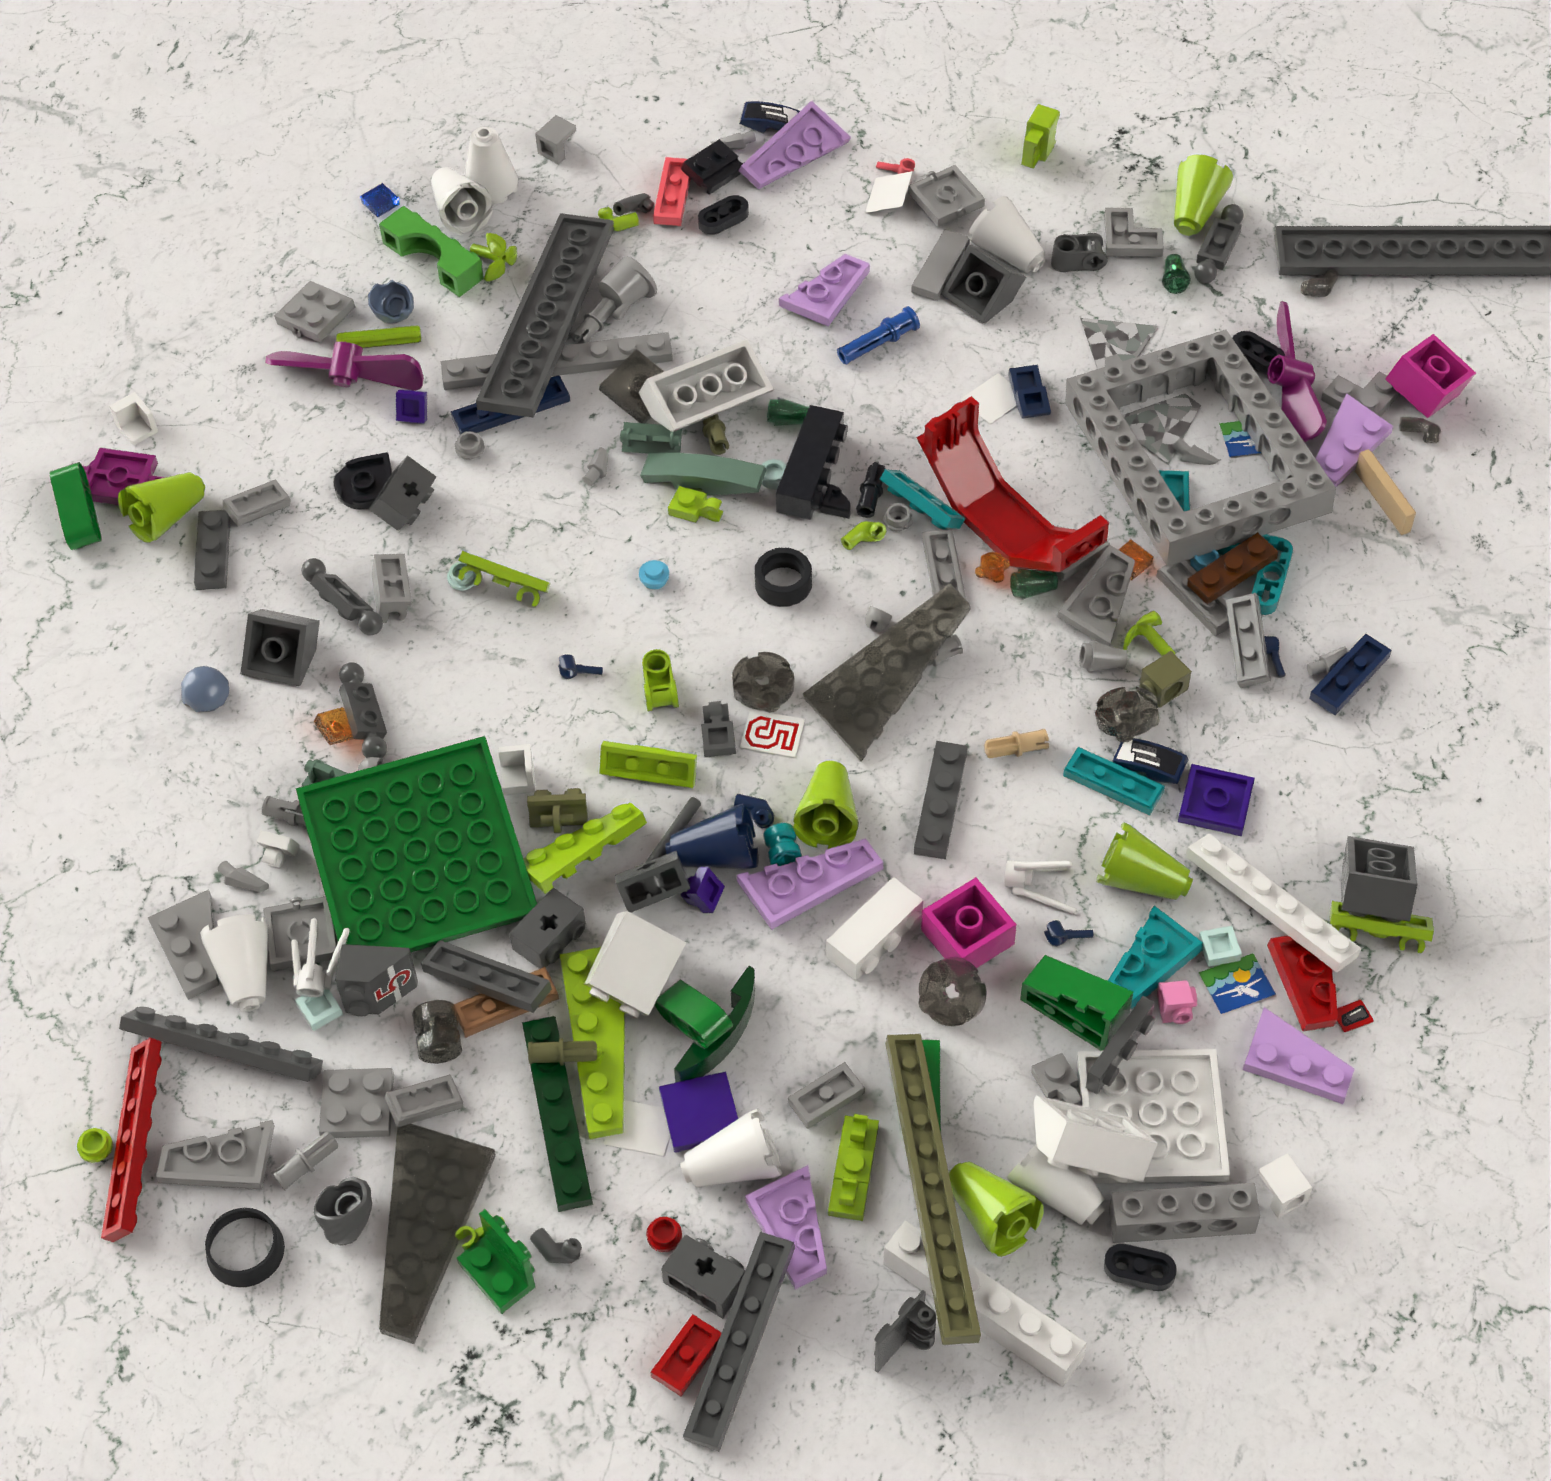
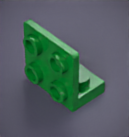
(498, 1264)

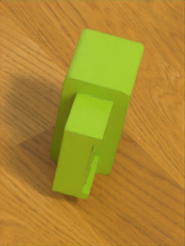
(1040, 135)

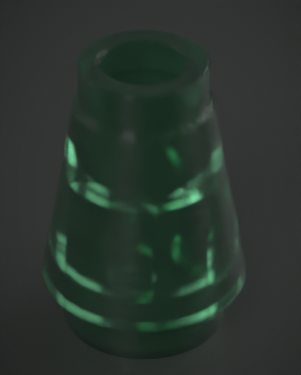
(1175, 275)
(785, 412)
(1032, 582)

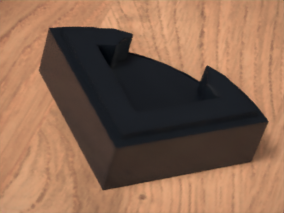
(835, 503)

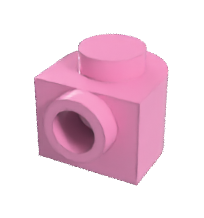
(1176, 1001)

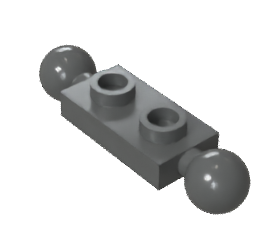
(1218, 243)
(340, 595)
(362, 710)

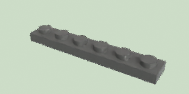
(231, 1046)
(739, 1342)

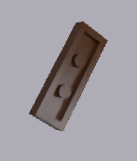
(1232, 568)

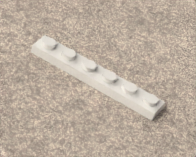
(1273, 902)

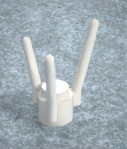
(1020, 874)
(311, 979)

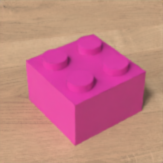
(1430, 376)
(969, 924)

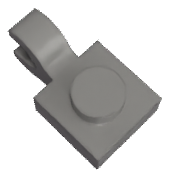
(1057, 1079)

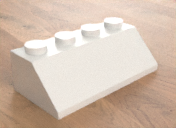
(705, 386)

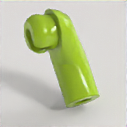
(620, 223)
(864, 532)

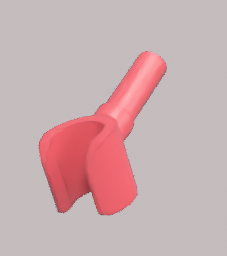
(906, 165)

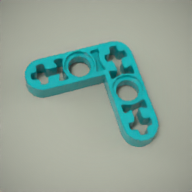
(1281, 568)

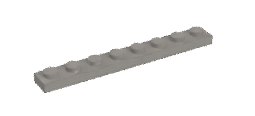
(573, 359)

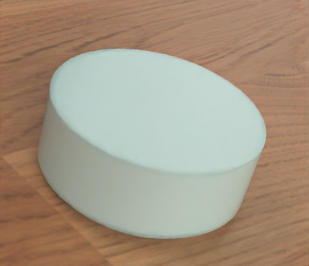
(774, 473)

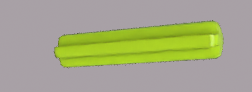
(382, 337)

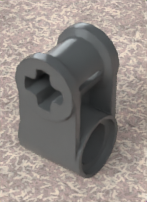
(1077, 251)

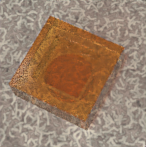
(1142, 557)
(334, 726)

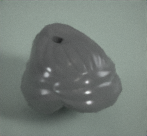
(344, 1210)

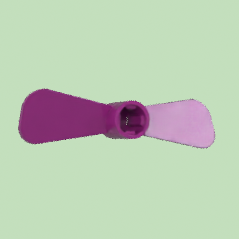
(349, 364)
(1296, 378)

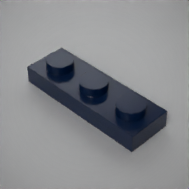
(1350, 674)

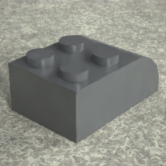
(1378, 879)

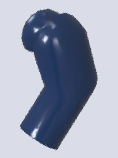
(758, 808)

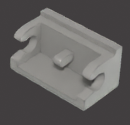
(391, 585)

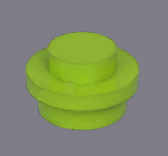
(94, 1145)

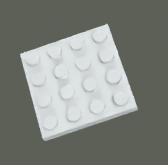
(1176, 1103)

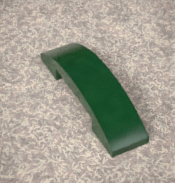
(701, 1061)

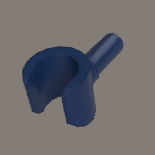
(1272, 648)
(569, 669)
(1057, 935)

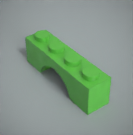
(409, 234)

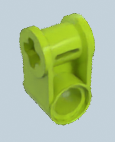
(659, 685)

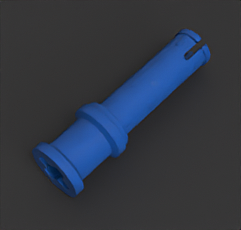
(889, 330)

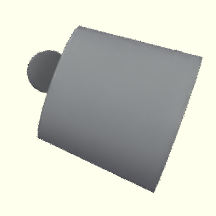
(626, 285)

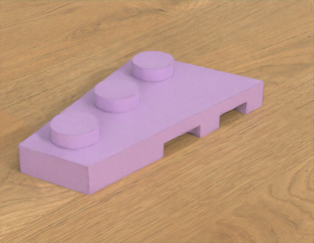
(1296, 1060)

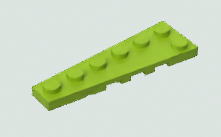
(605, 1024)

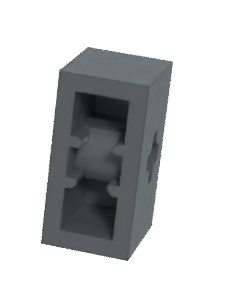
(403, 493)
(652, 882)
(548, 929)
(710, 1291)

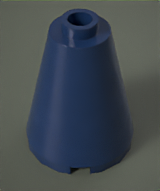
(718, 841)

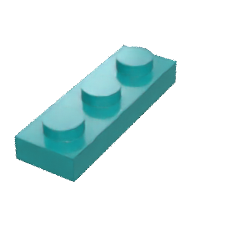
(922, 500)

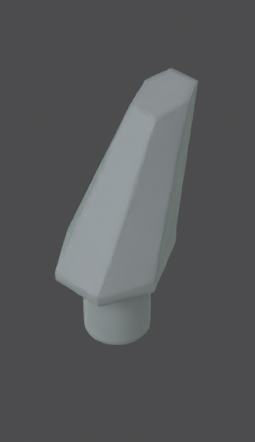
(738, 140)
(1194, 453)
(597, 467)
(1326, 662)
(241, 878)

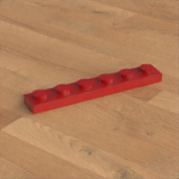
(131, 1140)

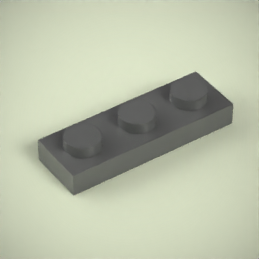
(212, 550)
(1121, 1046)

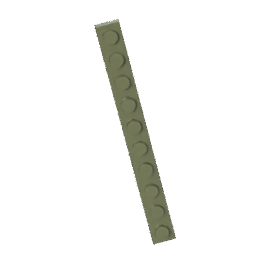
(932, 1191)

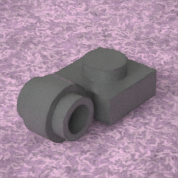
(717, 730)

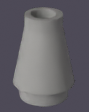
(1101, 657)

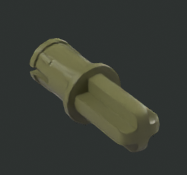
(714, 430)
(562, 1051)

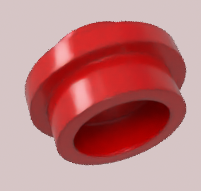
(664, 1234)

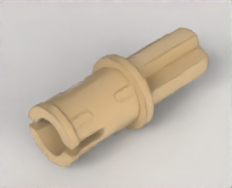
(1016, 744)

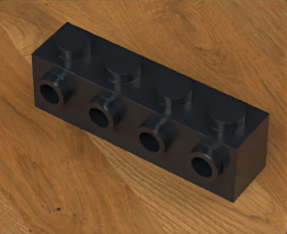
(810, 462)

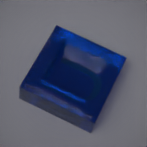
(380, 200)

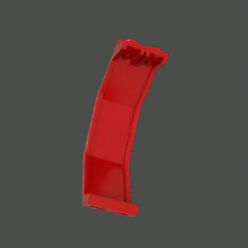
(991, 504)

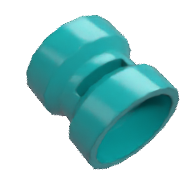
(782, 844)

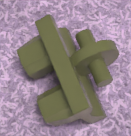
(557, 810)

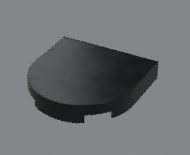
(362, 480)

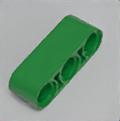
(75, 506)
(693, 1013)

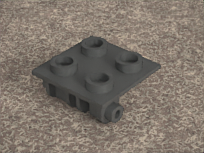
(914, 1324)

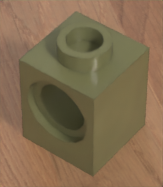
(1166, 678)

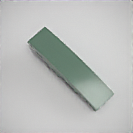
(711, 473)

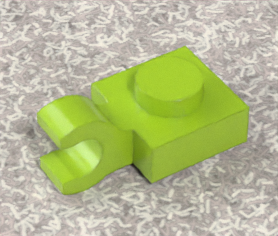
(691, 504)

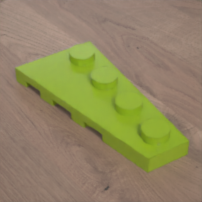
(586, 843)

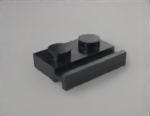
(713, 166)

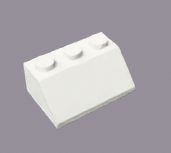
(1092, 1140)

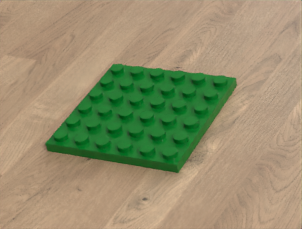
(418, 849)

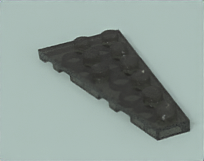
(880, 677)
(430, 1200)

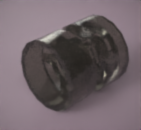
(437, 1031)

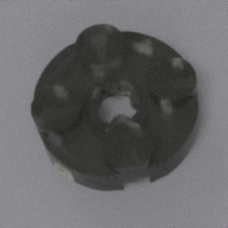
(767, 696)
(1141, 714)
(967, 983)

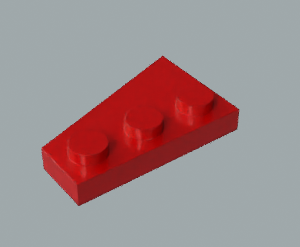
(1306, 982)

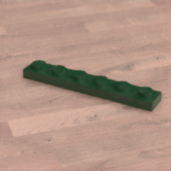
(558, 1121)

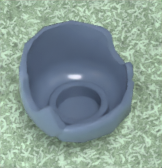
(391, 301)
(204, 689)

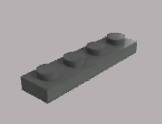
(940, 800)
(486, 976)

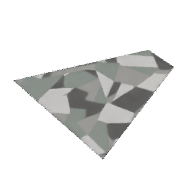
(1115, 341)
(1163, 424)

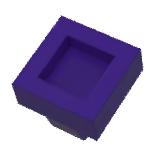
(411, 406)
(704, 890)

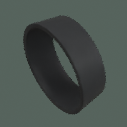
(257, 1273)

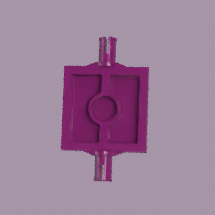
(117, 469)

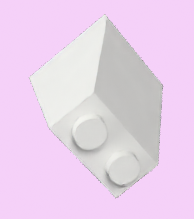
(633, 964)

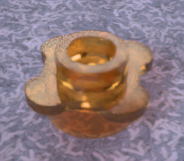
(989, 561)

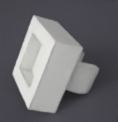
(276, 848)

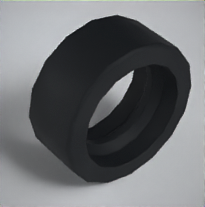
(783, 595)

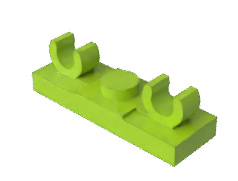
(502, 576)
(648, 764)
(1418, 928)
(853, 1167)

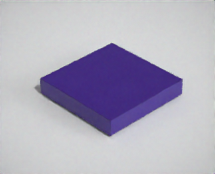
(1216, 800)
(697, 1109)

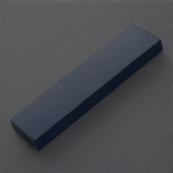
(476, 421)

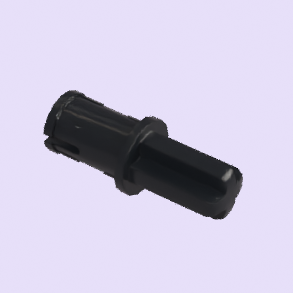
(870, 490)

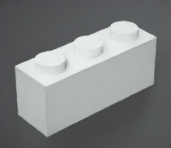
(875, 929)

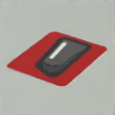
(1353, 1016)

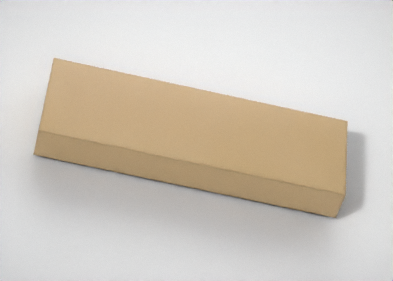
(1385, 492)

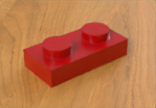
(686, 1355)

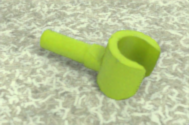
(465, 1231)

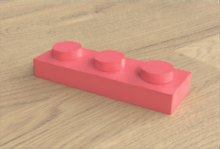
(671, 193)

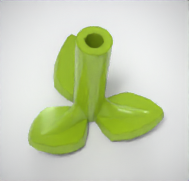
(497, 252)
(1144, 627)

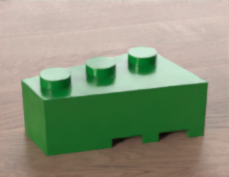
(1077, 1000)

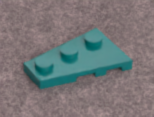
(1155, 955)

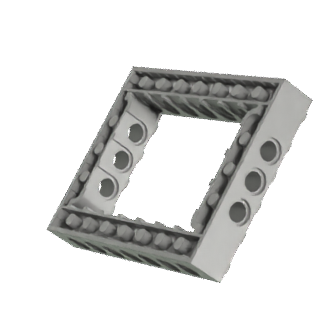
(1179, 535)

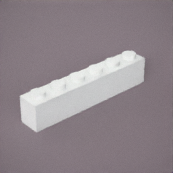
(999, 1311)

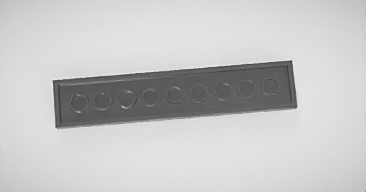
(1413, 250)
(545, 316)

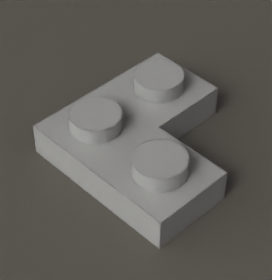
(1126, 240)
(1376, 395)

